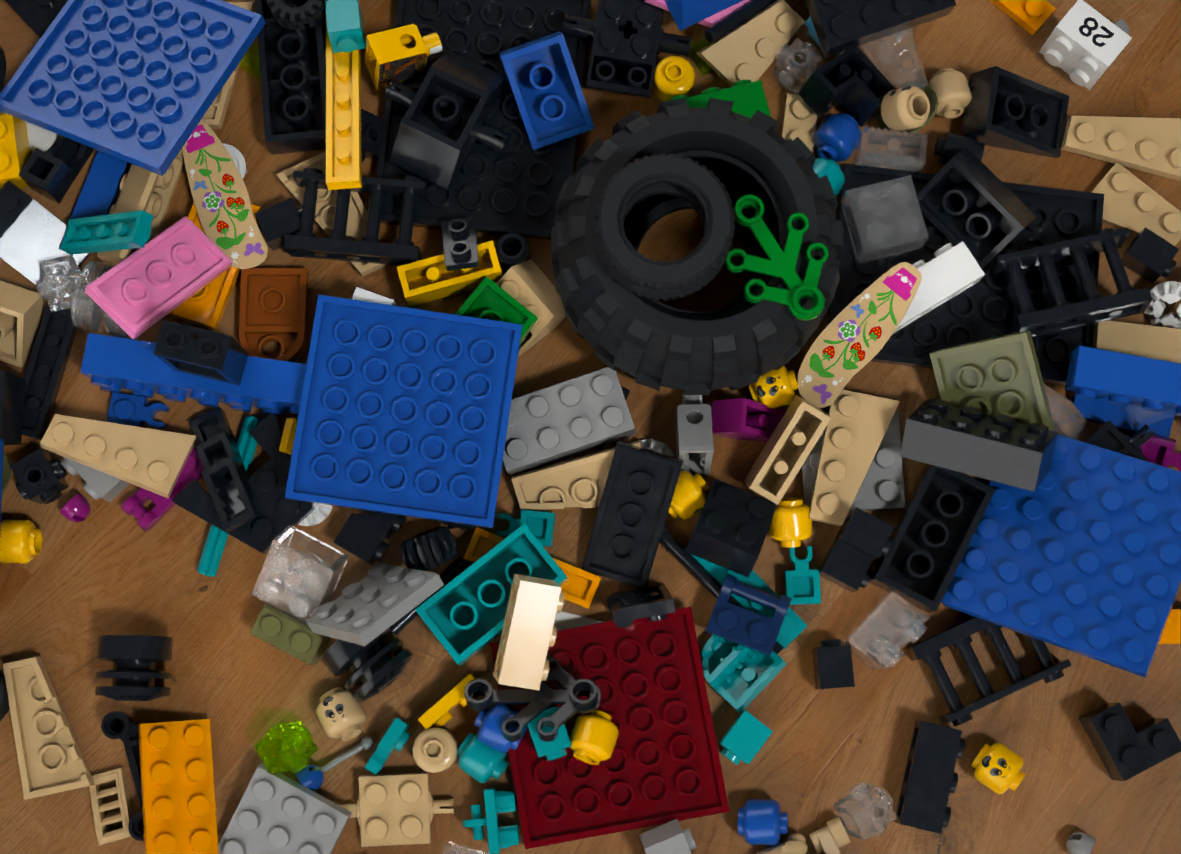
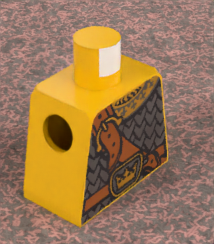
(398, 54)

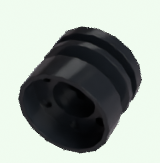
(370, 664)
(133, 666)

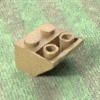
(537, 294)

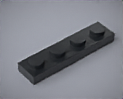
(46, 370)

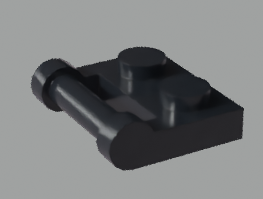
(639, 603)

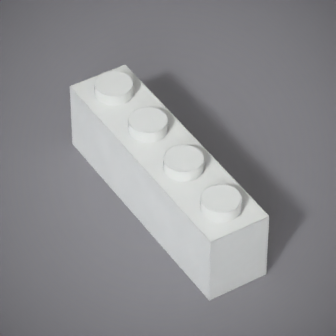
(942, 279)

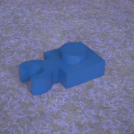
(133, 411)

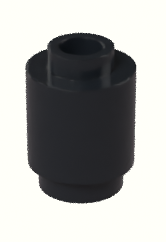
(953, 144)
(512, 243)

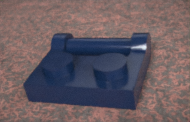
(745, 626)

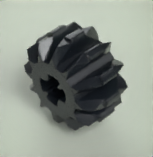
(429, 549)

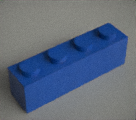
(1124, 379)

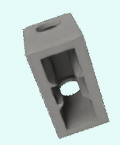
(694, 435)

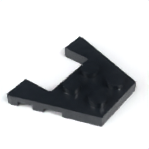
(268, 491)

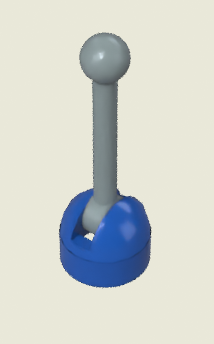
(313, 775)

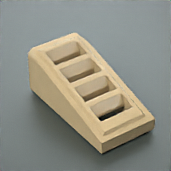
(101, 822)

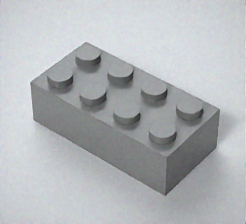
(566, 421)

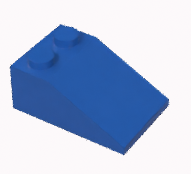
(546, 90)

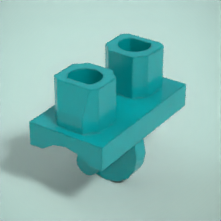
(498, 836)

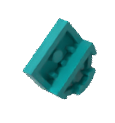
(737, 671)

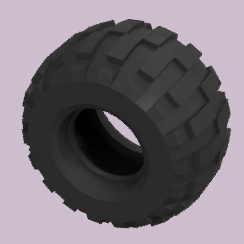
(676, 345)

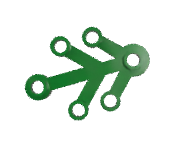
(781, 263)

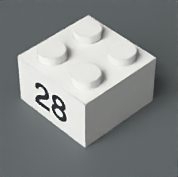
(1084, 44)

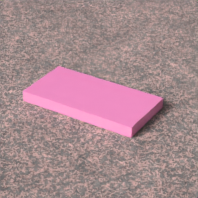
(158, 277)

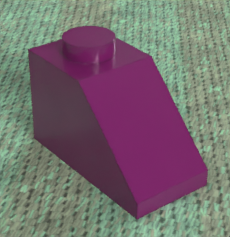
(744, 419)

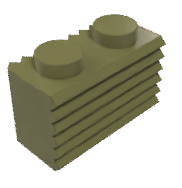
(289, 635)

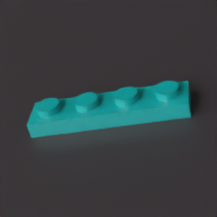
(107, 232)
(792, 624)

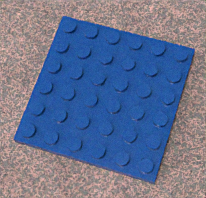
(131, 73)
(404, 411)
(1080, 558)

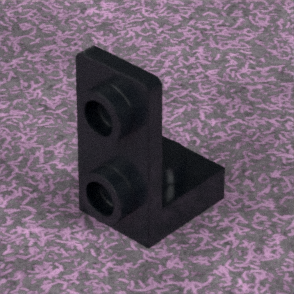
(460, 243)

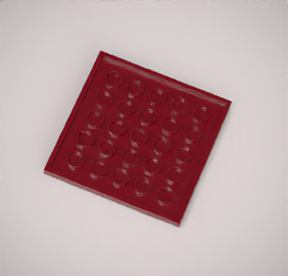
(665, 746)

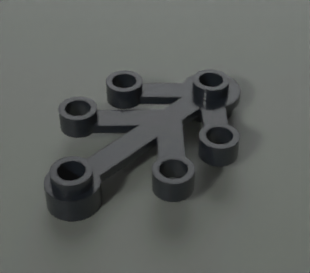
(538, 701)

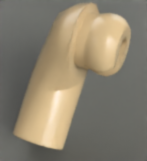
(795, 845)

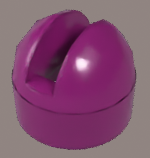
(76, 509)

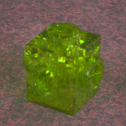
(286, 748)

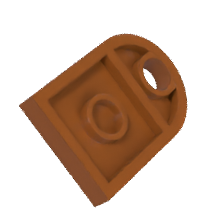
(274, 310)

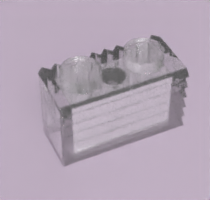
(891, 149)

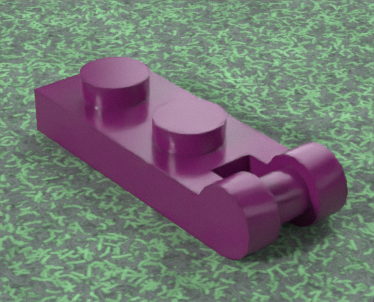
(147, 519)

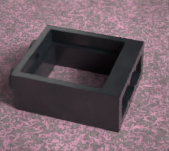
(210, 356)

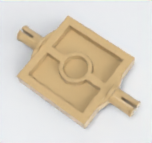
(396, 809)

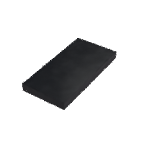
(632, 514)

